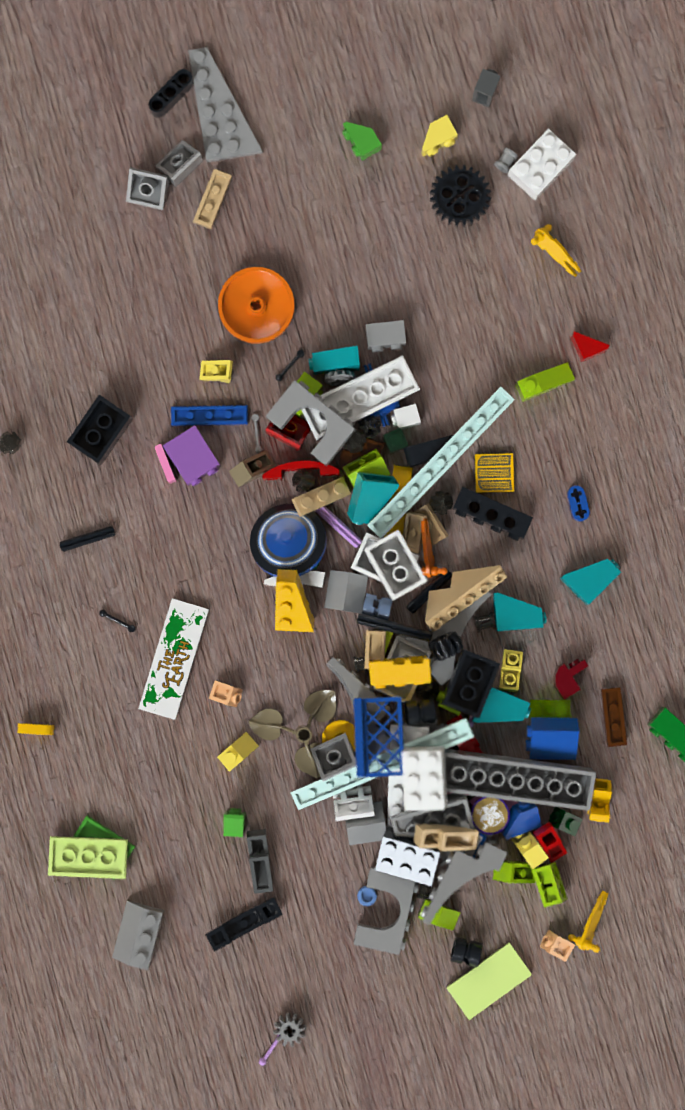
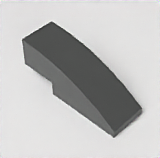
(259, 861)

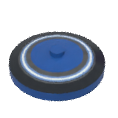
(287, 541)

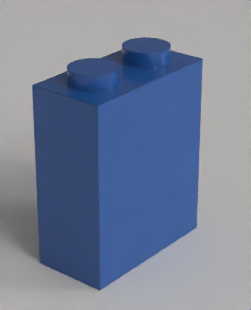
(552, 738)

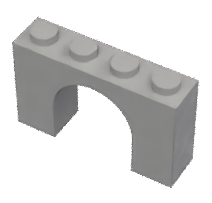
(298, 398)
(388, 938)

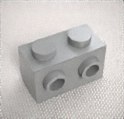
(385, 335)

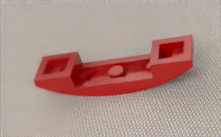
(276, 472)

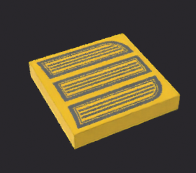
(494, 473)

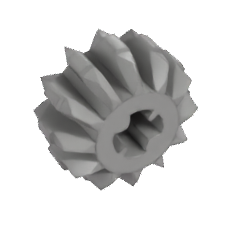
(285, 1034)

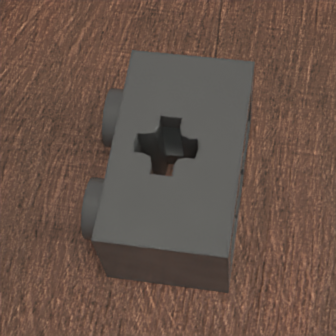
(486, 87)

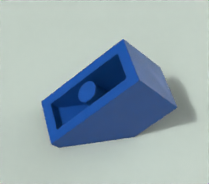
(522, 819)

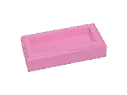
(165, 463)

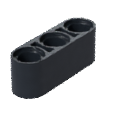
(172, 84)
(423, 452)

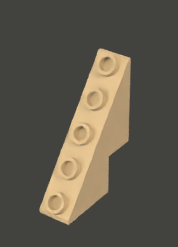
(465, 589)

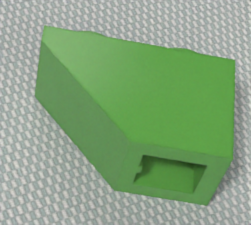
(363, 140)
(234, 822)

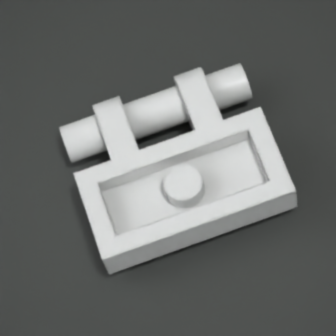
(355, 807)

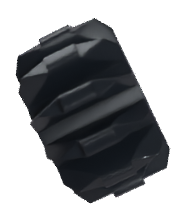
(446, 646)

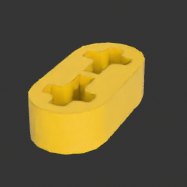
(41, 729)

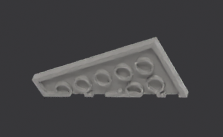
(221, 120)

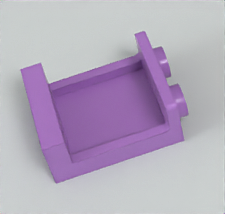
(192, 456)

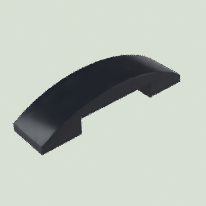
(243, 923)

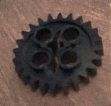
(449, 183)

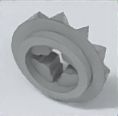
(339, 377)

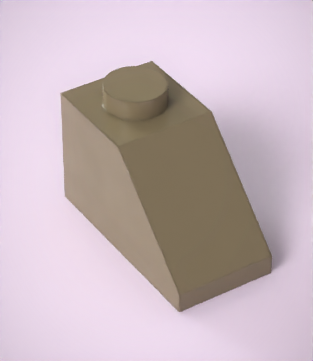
(252, 468)

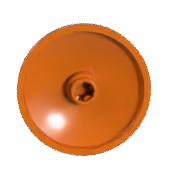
(256, 305)

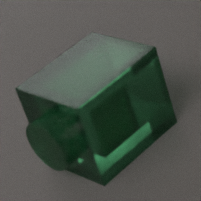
(395, 441)

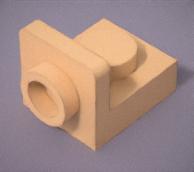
(225, 694)
(557, 945)

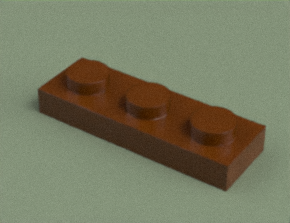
(613, 717)

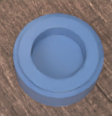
(366, 896)

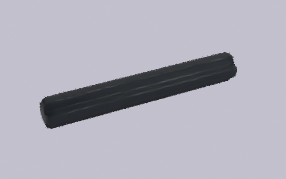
(394, 627)

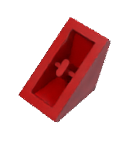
(587, 347)

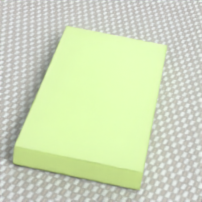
(88, 857)
(489, 981)

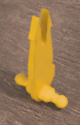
(554, 248)
(585, 941)

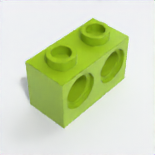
(549, 884)

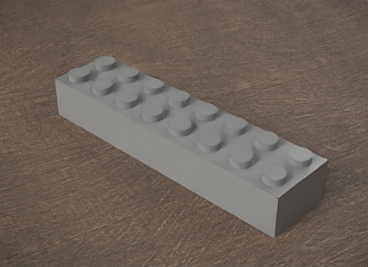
(519, 779)

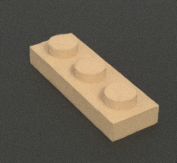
(212, 199)
(321, 496)

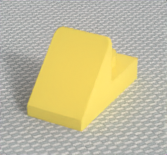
(216, 370)
(238, 751)

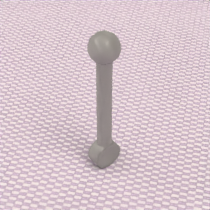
(255, 418)

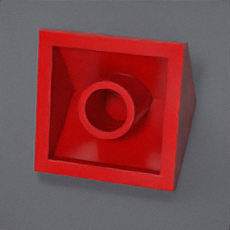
(293, 433)

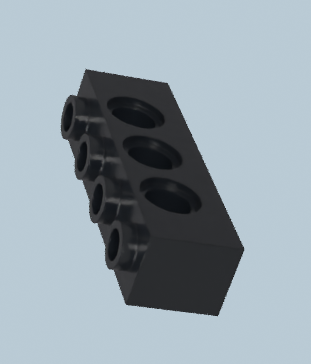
(521, 520)

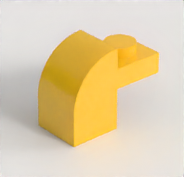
(600, 801)

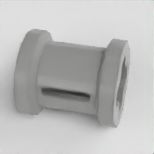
(506, 160)

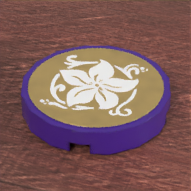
(490, 815)

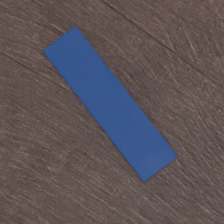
(209, 415)

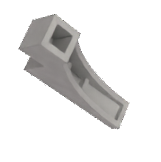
(443, 669)
(358, 690)
(459, 871)

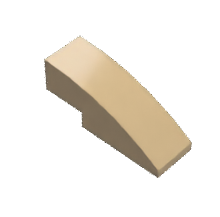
(445, 837)

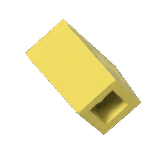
(439, 134)
(530, 849)

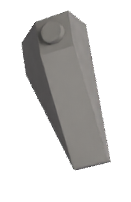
(455, 814)

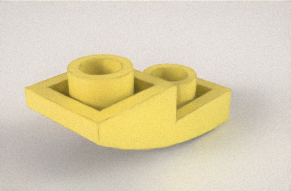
(510, 670)

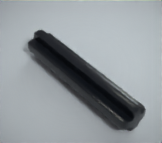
(87, 538)
(436, 584)

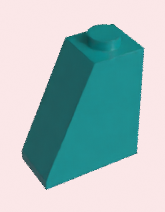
(336, 359)
(370, 496)
(591, 580)
(516, 614)
(503, 708)

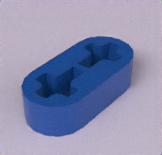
(582, 502)

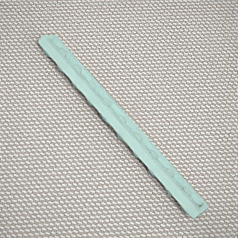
(440, 462)
(320, 790)

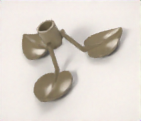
(268, 724)

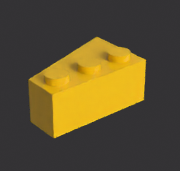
(291, 604)
(399, 671)

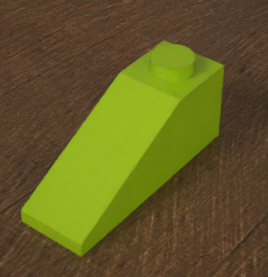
(544, 381)

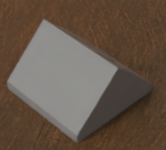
(180, 162)
(147, 188)
(346, 591)
(334, 757)
(367, 828)

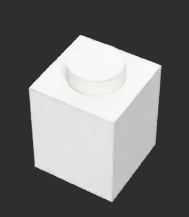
(406, 417)

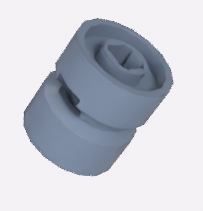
(383, 605)

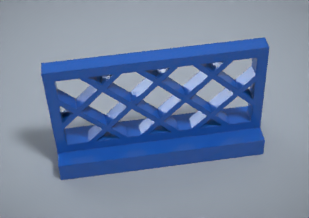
(361, 736)

